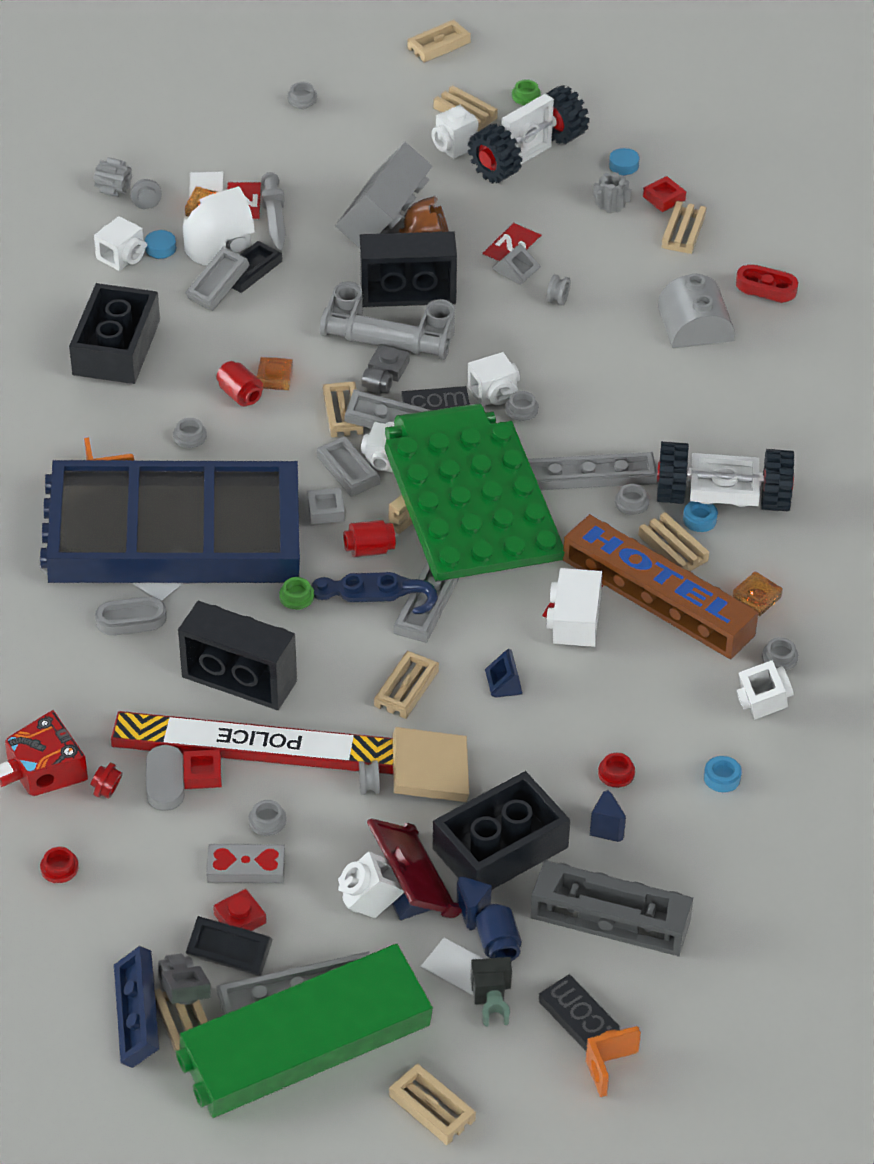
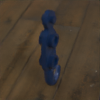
(375, 588)

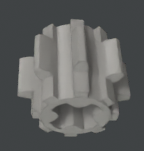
(113, 176)
(612, 192)

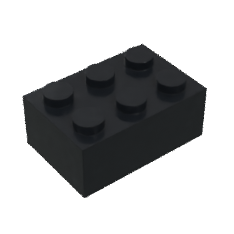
(408, 268)
(114, 333)
(238, 655)
(501, 832)

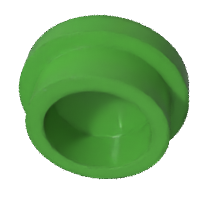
(525, 92)
(296, 593)

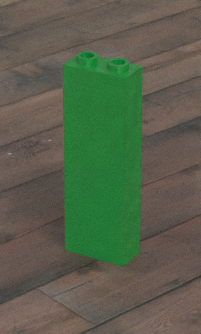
(303, 1030)

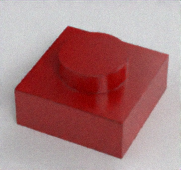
(664, 193)
(202, 769)
(240, 911)

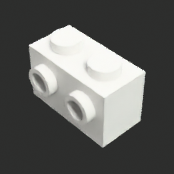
(576, 607)

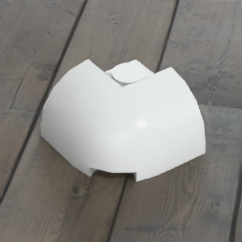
(216, 223)

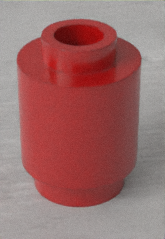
(239, 383)
(369, 538)

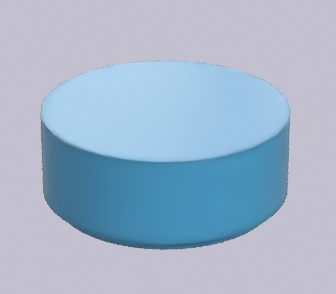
(624, 161)
(160, 244)
(700, 516)
(722, 774)

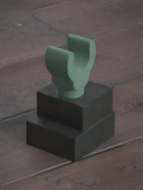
(488, 983)

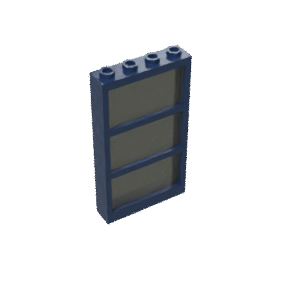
(171, 521)

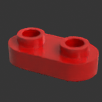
(766, 283)

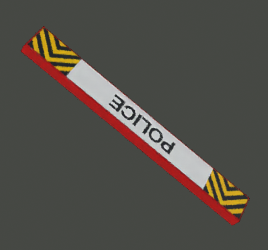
(253, 741)

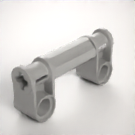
(346, 319)

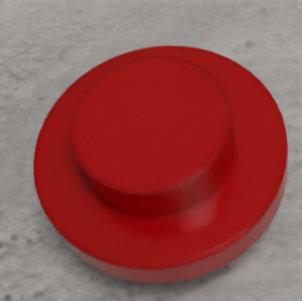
(616, 770)
(106, 780)
(59, 865)

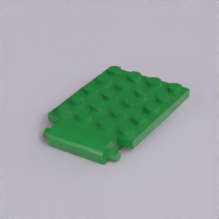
(470, 492)

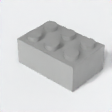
(385, 195)

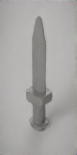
(274, 202)

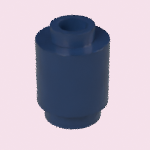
(498, 932)

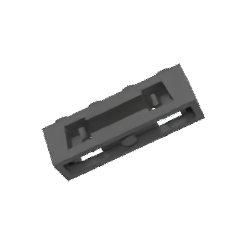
(611, 907)

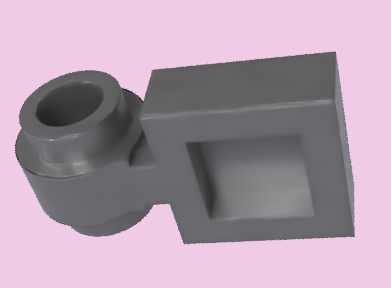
(383, 368)
(182, 980)

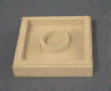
(430, 764)

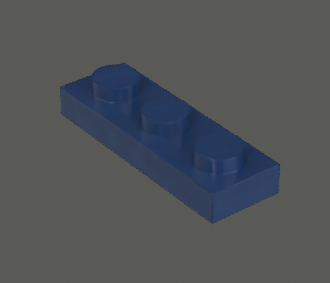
(136, 1007)

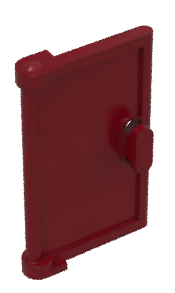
(413, 867)

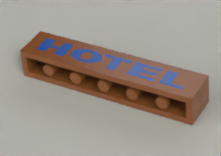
(661, 586)

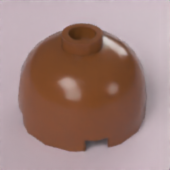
(424, 217)

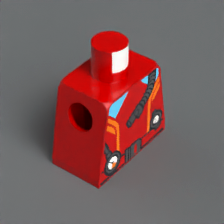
(43, 757)

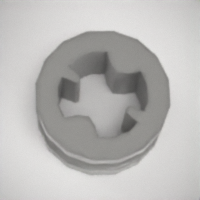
(558, 289)
(369, 777)

